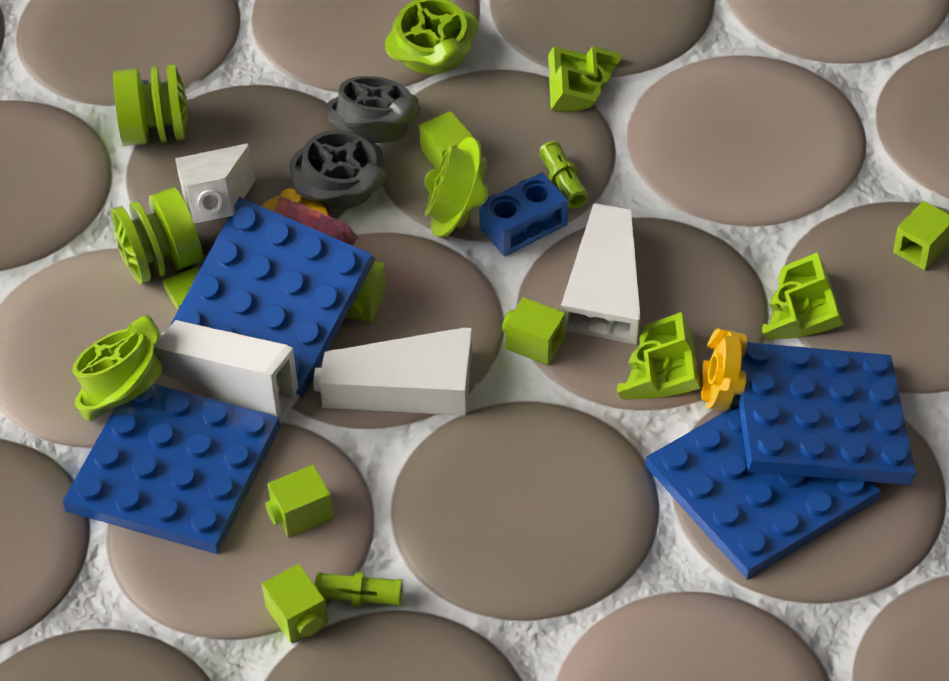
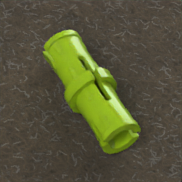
(563, 174)
(360, 588)

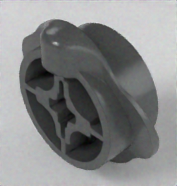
(373, 108)
(338, 169)

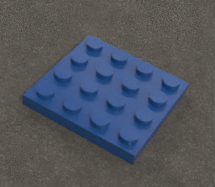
(277, 284)
(823, 415)
(173, 466)
(751, 513)

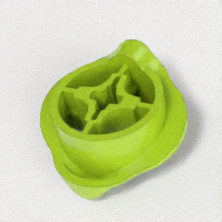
(431, 36)
(456, 187)
(117, 368)

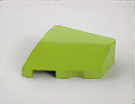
(579, 77)
(803, 301)
(663, 361)

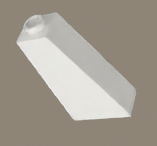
(215, 181)
(603, 281)
(231, 367)
(400, 375)

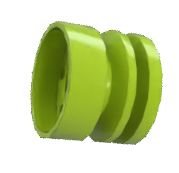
(149, 105)
(153, 236)

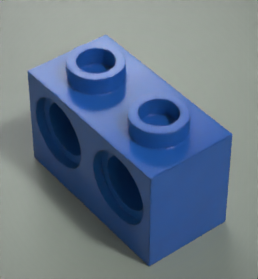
(523, 214)

